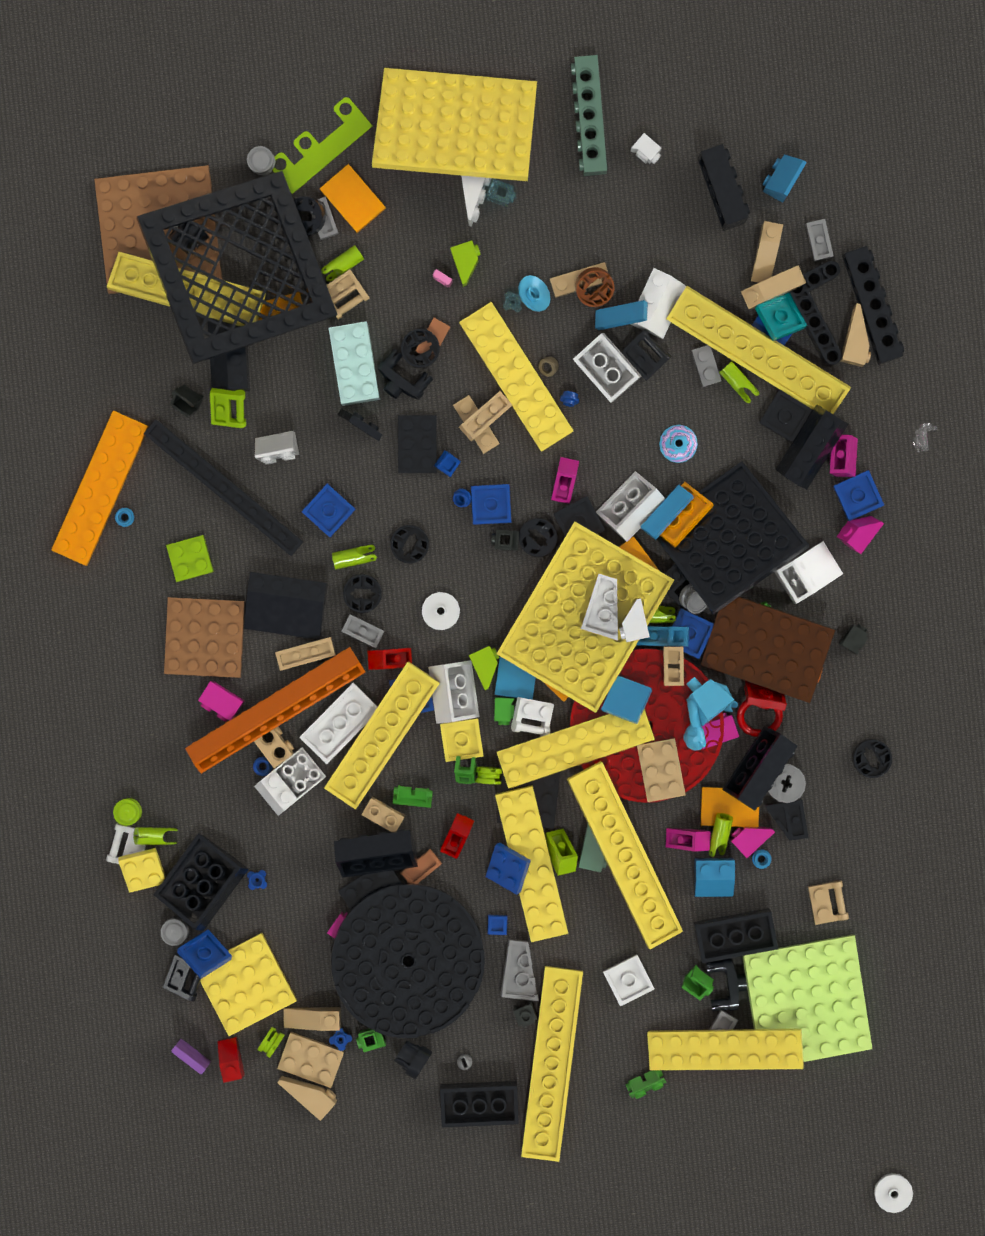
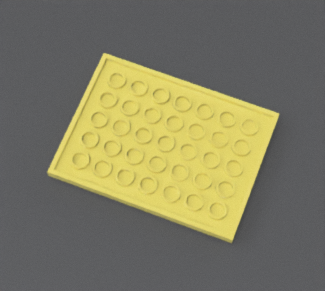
(455, 124)
(549, 633)

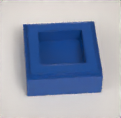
(447, 463)
(497, 924)

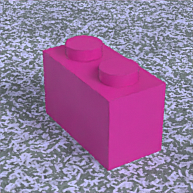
(844, 457)
(221, 701)
(730, 730)

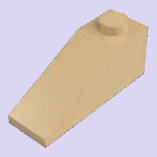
(766, 251)
(773, 287)
(856, 342)
(313, 1018)
(311, 1096)

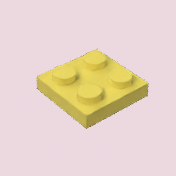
(461, 739)
(142, 870)

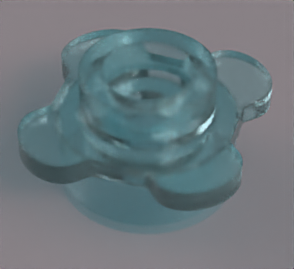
(508, 305)

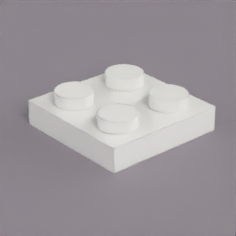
(628, 980)

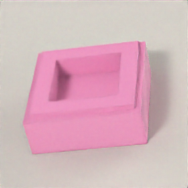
(442, 278)

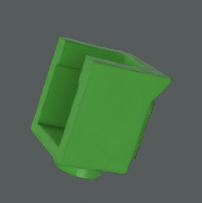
(504, 710)
(465, 774)
(698, 983)
(379, 1040)

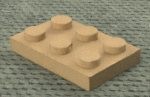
(661, 770)
(310, 1059)

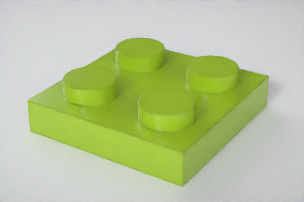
(190, 558)

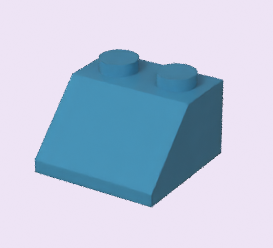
(784, 177)
(714, 877)

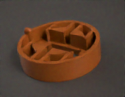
(600, 292)

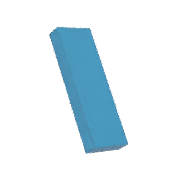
(621, 315)
(667, 512)

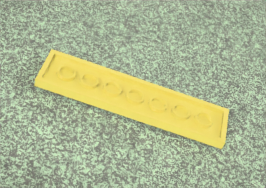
(140, 279)
(516, 376)
(382, 735)
(572, 748)
(526, 836)
(725, 1049)

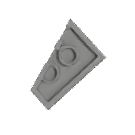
(518, 973)

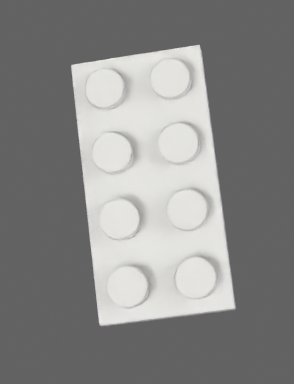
(339, 723)

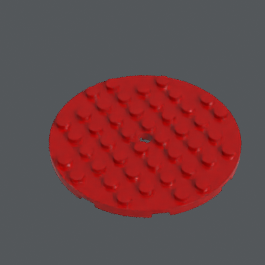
(670, 719)

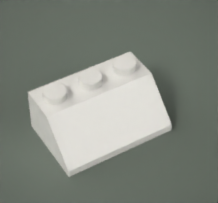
(661, 294)
(630, 506)
(634, 624)
(456, 694)

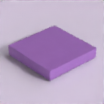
(191, 1056)

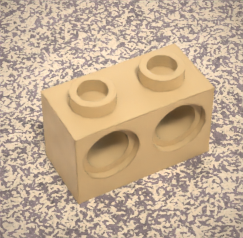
(673, 666)
(269, 748)
(383, 815)

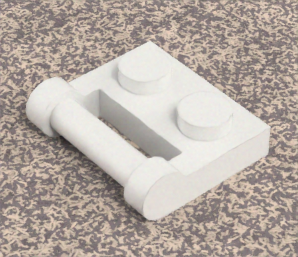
(532, 710)
(130, 847)

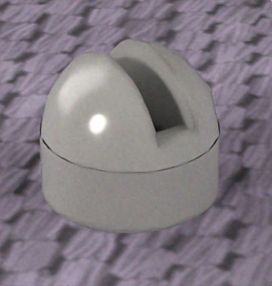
(468, 1059)

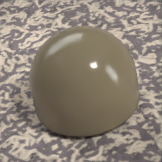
(554, 364)

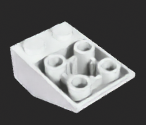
(474, 195)
(275, 447)
(808, 572)
(290, 781)

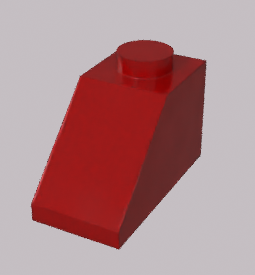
(388, 658)
(457, 835)
(230, 1060)

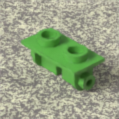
(418, 797)
(640, 1088)

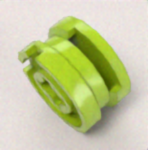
(488, 775)
(127, 811)
(271, 1045)

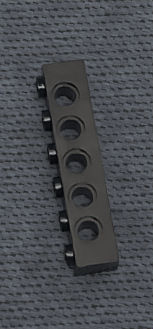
(882, 353)

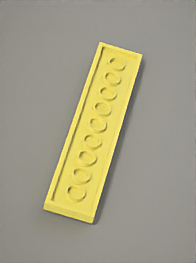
(757, 351)
(625, 855)
(552, 1063)

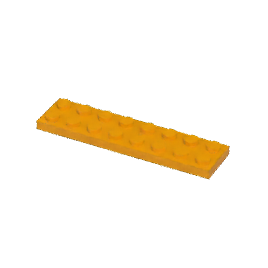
(100, 488)

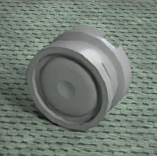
(261, 160)
(691, 600)
(174, 931)

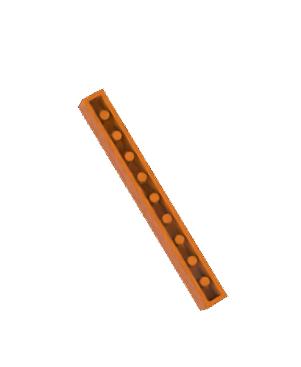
(275, 710)

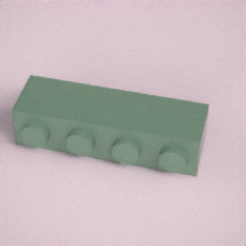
(591, 855)

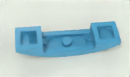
(666, 637)

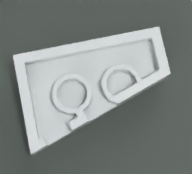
(602, 609)

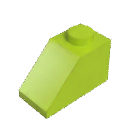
(466, 260)
(485, 664)
(561, 852)

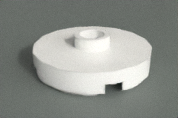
(450, 607)
(888, 1184)

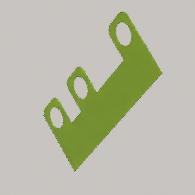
(321, 154)

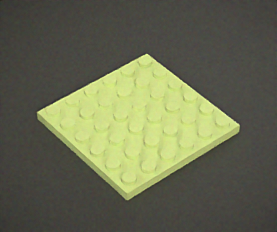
(812, 990)

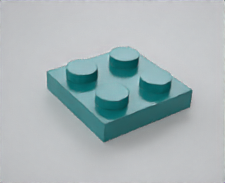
(780, 316)

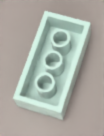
(354, 363)

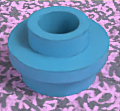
(118, 517)
(761, 865)

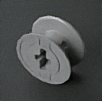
(794, 790)

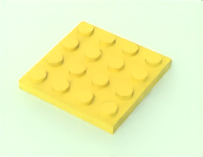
(248, 986)

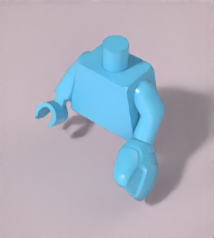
(703, 706)

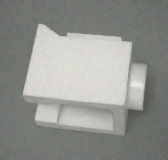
(646, 149)

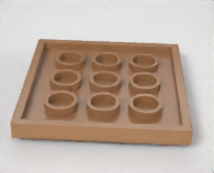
(204, 637)

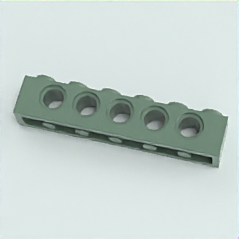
(589, 66)

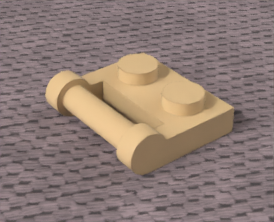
(344, 286)
(821, 902)

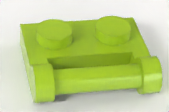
(221, 407)

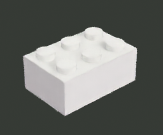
(607, 367)

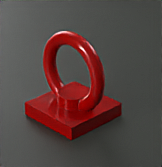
(764, 699)

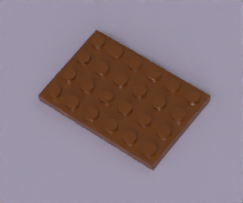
(768, 648)

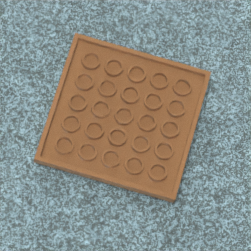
(128, 196)

